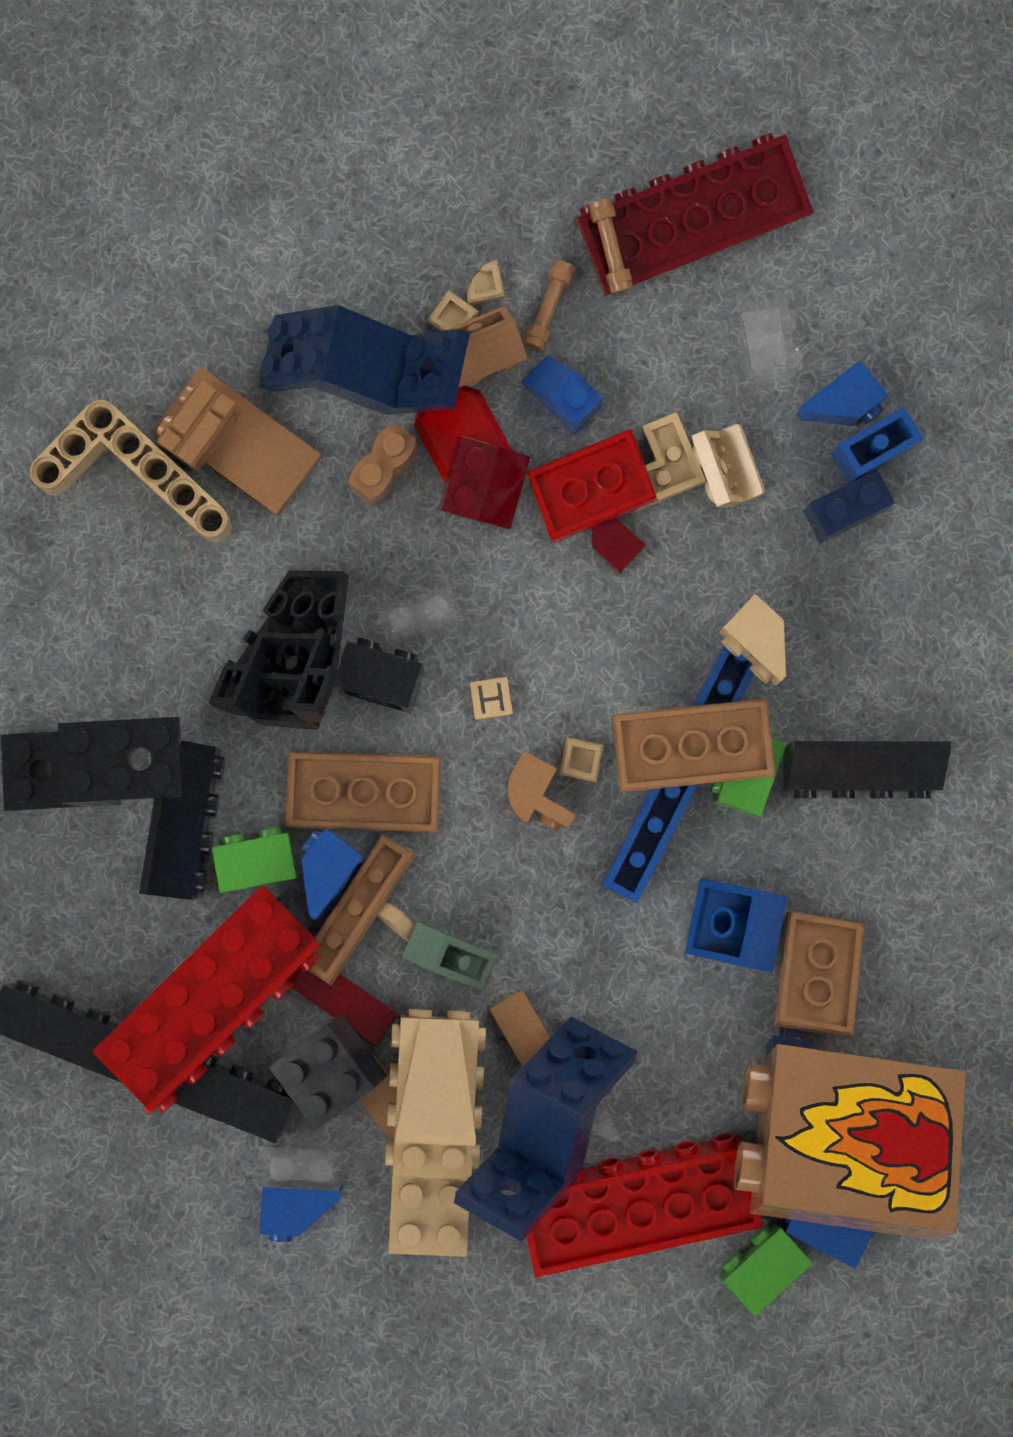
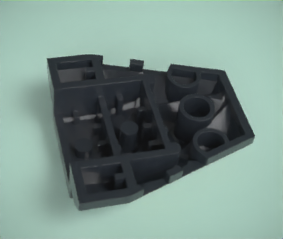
(292, 658)

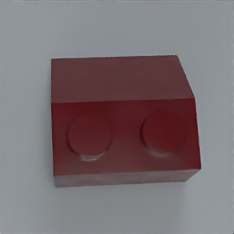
(484, 482)

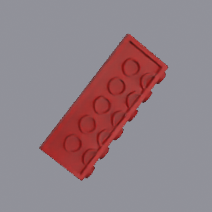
(208, 1001)
(644, 1206)

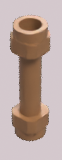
(602, 213)
(537, 333)

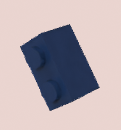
(848, 506)

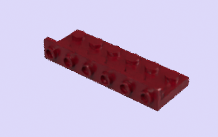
(701, 210)

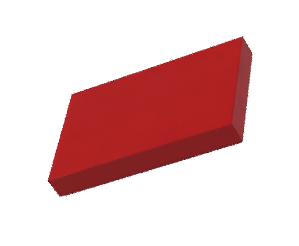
(592, 486)

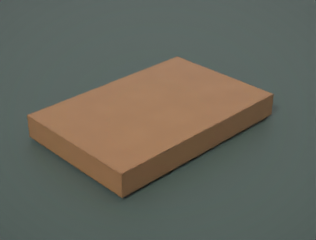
(819, 974)

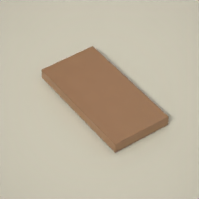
(257, 451)
(693, 745)
(363, 792)

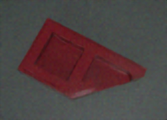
(615, 544)

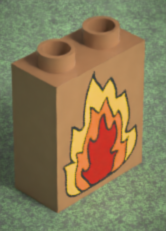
(854, 1142)

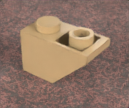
(760, 638)

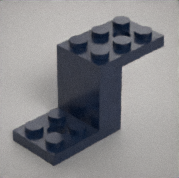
(364, 360)
(545, 1128)

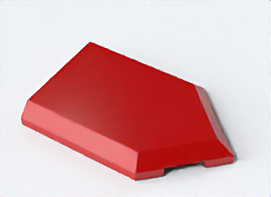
(468, 419)

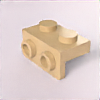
(727, 466)

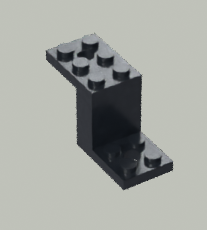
(92, 764)

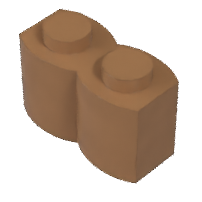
(390, 457)

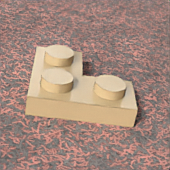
(674, 463)

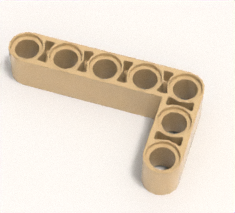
(139, 462)

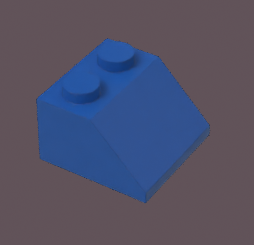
(327, 869)
(736, 925)

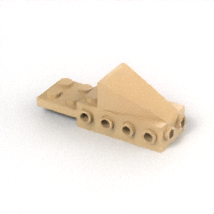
(433, 1130)

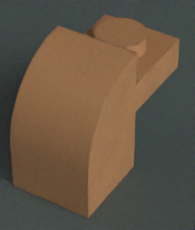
(526, 791)

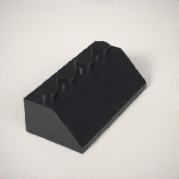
(865, 766)
(180, 828)

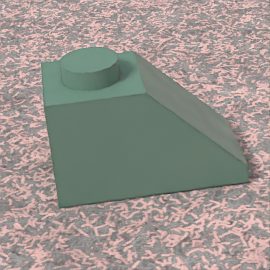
(449, 956)

